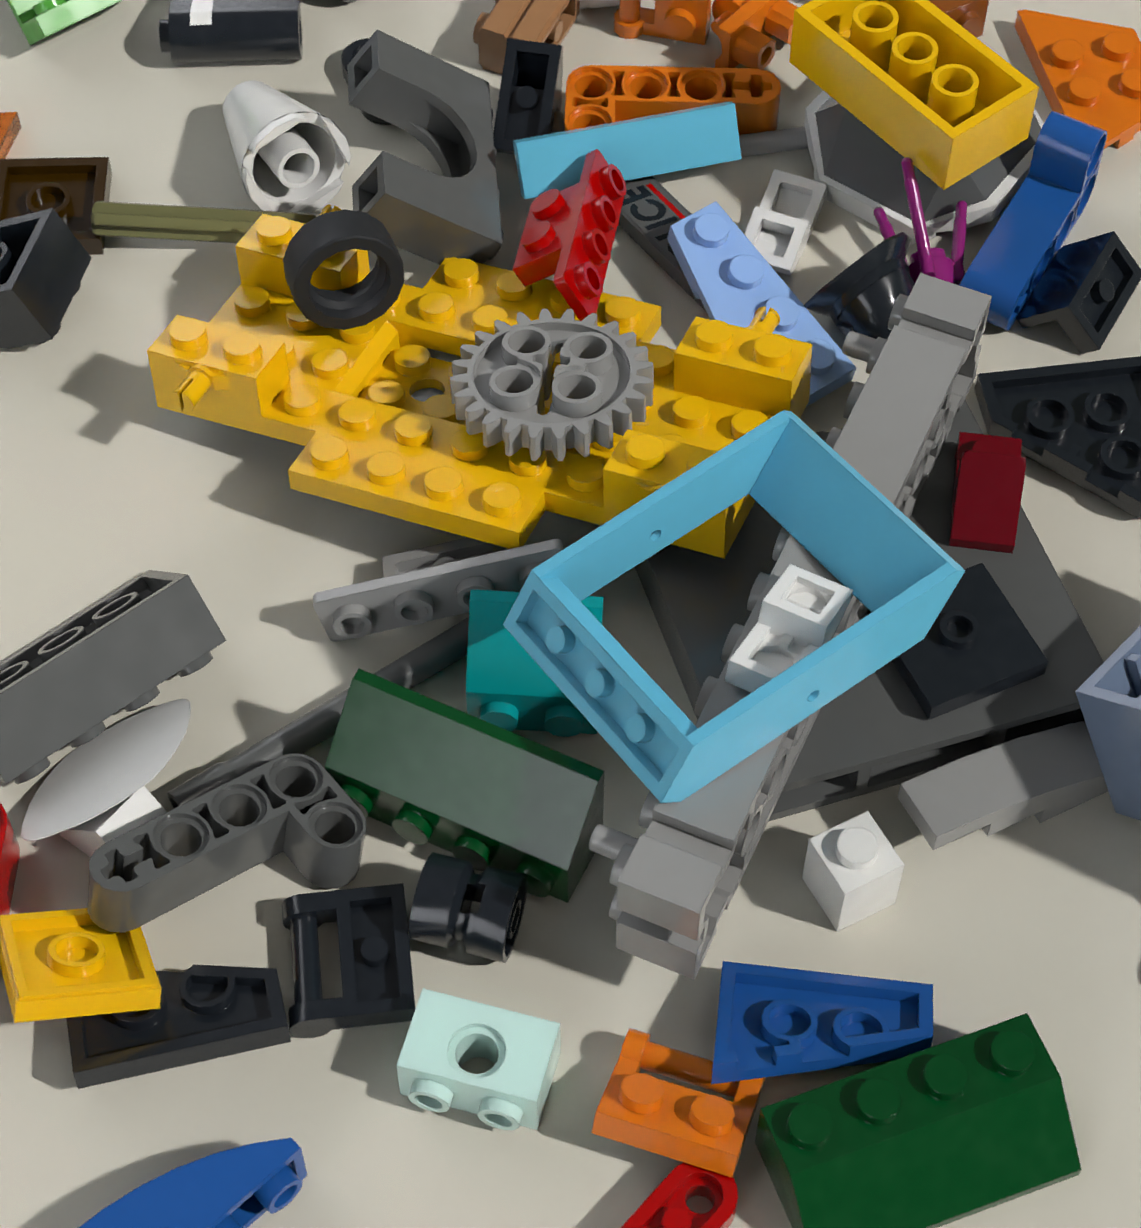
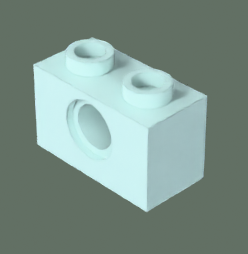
(455, 1029)

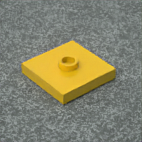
(72, 968)

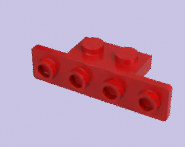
(574, 235)

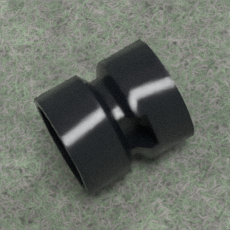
(444, 903)

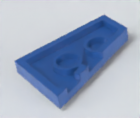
(814, 1021)

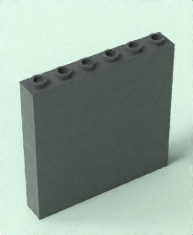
(876, 728)

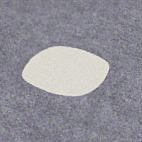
(106, 769)

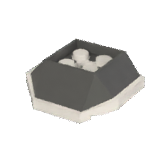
(868, 173)

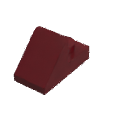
(986, 492)

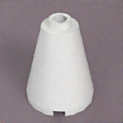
(284, 149)

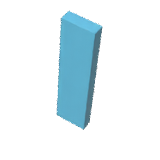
(634, 146)

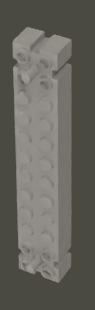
(697, 849)

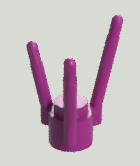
(926, 259)

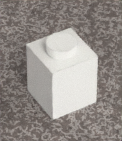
(852, 871)

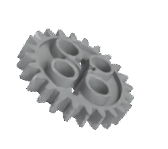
(594, 390)

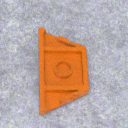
(1086, 70)

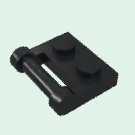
(372, 959)

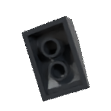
(38, 276)

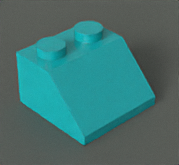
(506, 682)

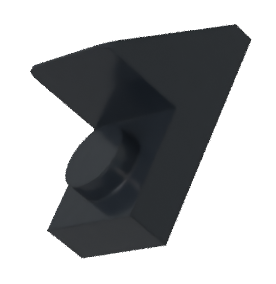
(528, 92)

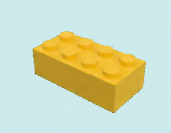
(915, 81)

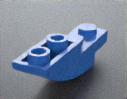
(213, 1191)

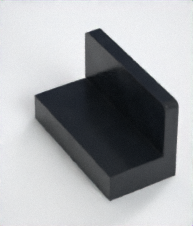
(1084, 290)

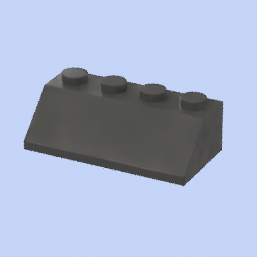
(98, 665)

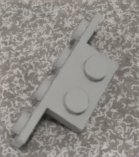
(427, 585)

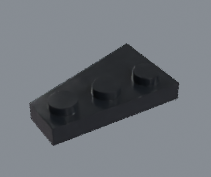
(200, 1018)

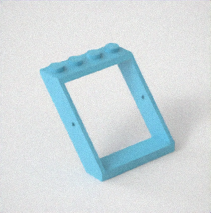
(827, 510)

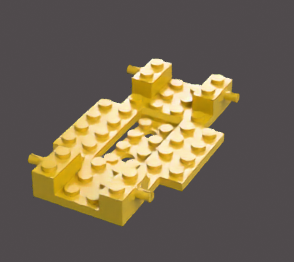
(412, 459)

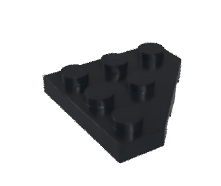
(1074, 422)

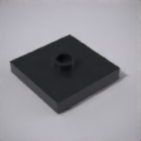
(970, 649)

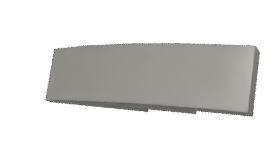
(1005, 785)

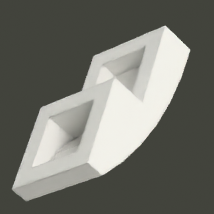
(786, 219)
(792, 623)

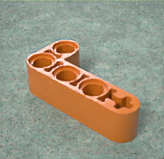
(629, 92)

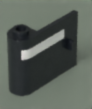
(232, 30)

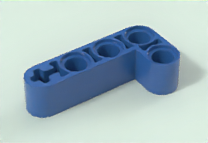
(1038, 216)

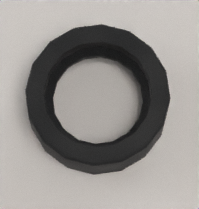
(337, 233)

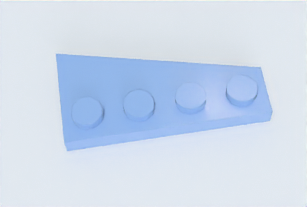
(738, 280)

